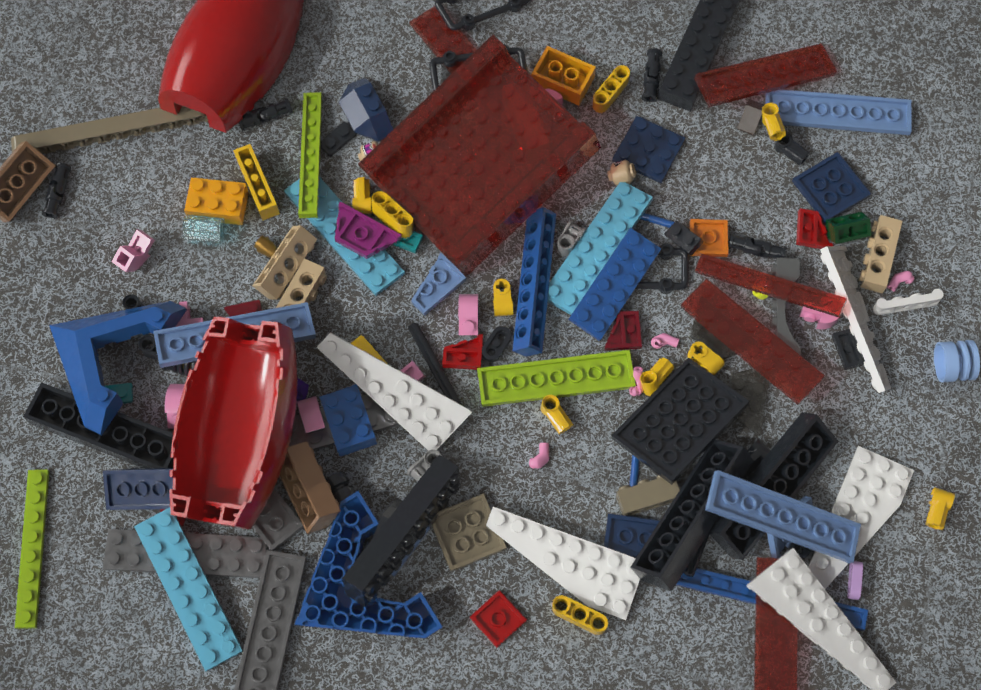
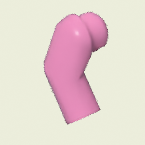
(900, 277)
(664, 339)
(637, 390)
(542, 458)

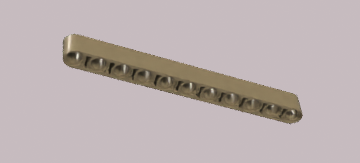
(108, 128)

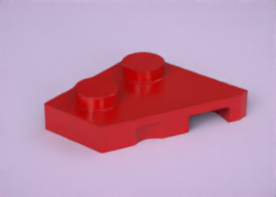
(811, 230)
(464, 354)

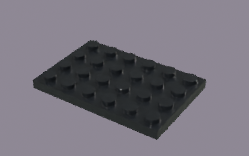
(680, 420)

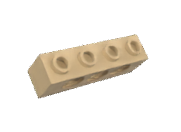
(890, 229)
(286, 251)
(306, 272)

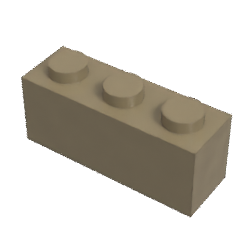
(646, 495)

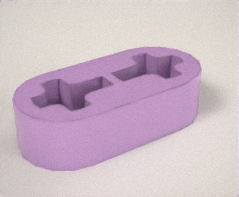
(855, 580)

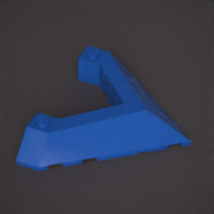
(78, 346)
(326, 600)

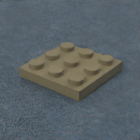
(464, 533)

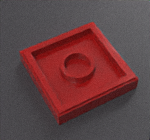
(498, 619)

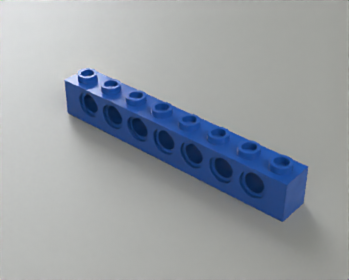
(534, 283)

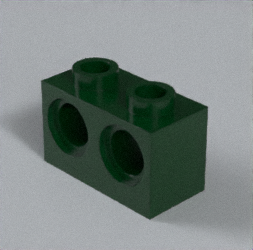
(848, 227)

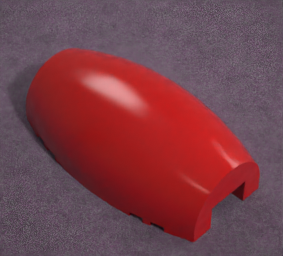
(228, 57)
(234, 423)

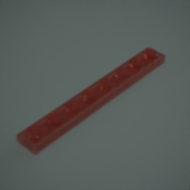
(771, 285)

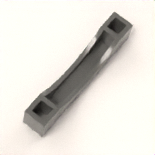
(790, 270)

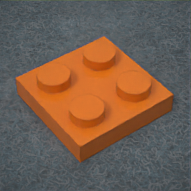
(714, 235)

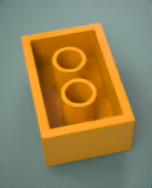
(564, 74)
(217, 199)

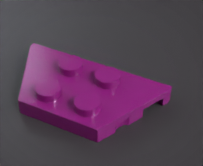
(362, 233)

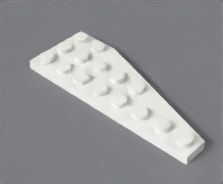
(867, 496)
(585, 569)

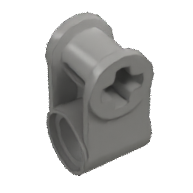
(570, 236)
(422, 464)

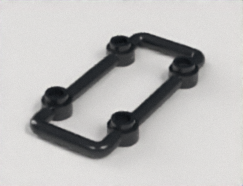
(468, 21)
(450, 60)
(666, 284)

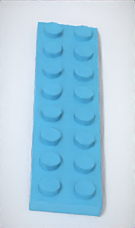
(596, 246)
(377, 271)
(188, 589)

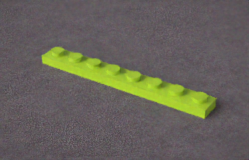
(310, 155)
(32, 549)

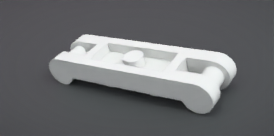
(903, 304)

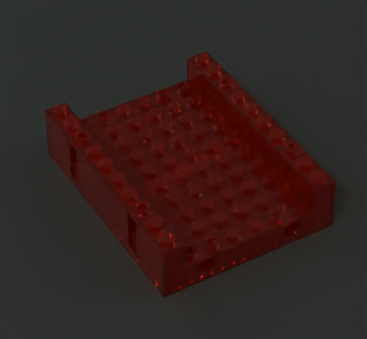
(480, 155)

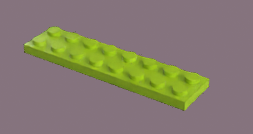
(555, 377)

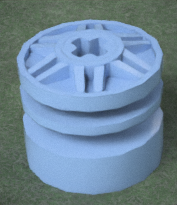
(956, 361)

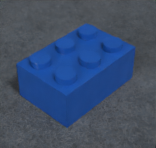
(348, 420)

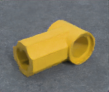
(773, 122)
(362, 200)
(658, 373)
(557, 415)
(940, 505)

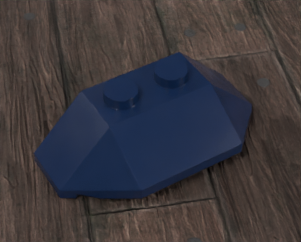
(365, 110)

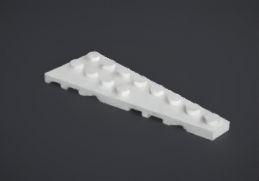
(856, 312)
(413, 405)
(802, 600)

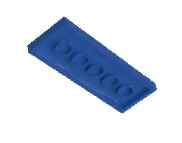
(614, 284)

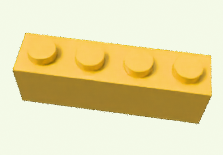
(256, 182)

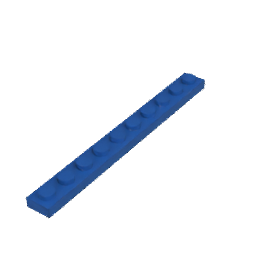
(736, 589)

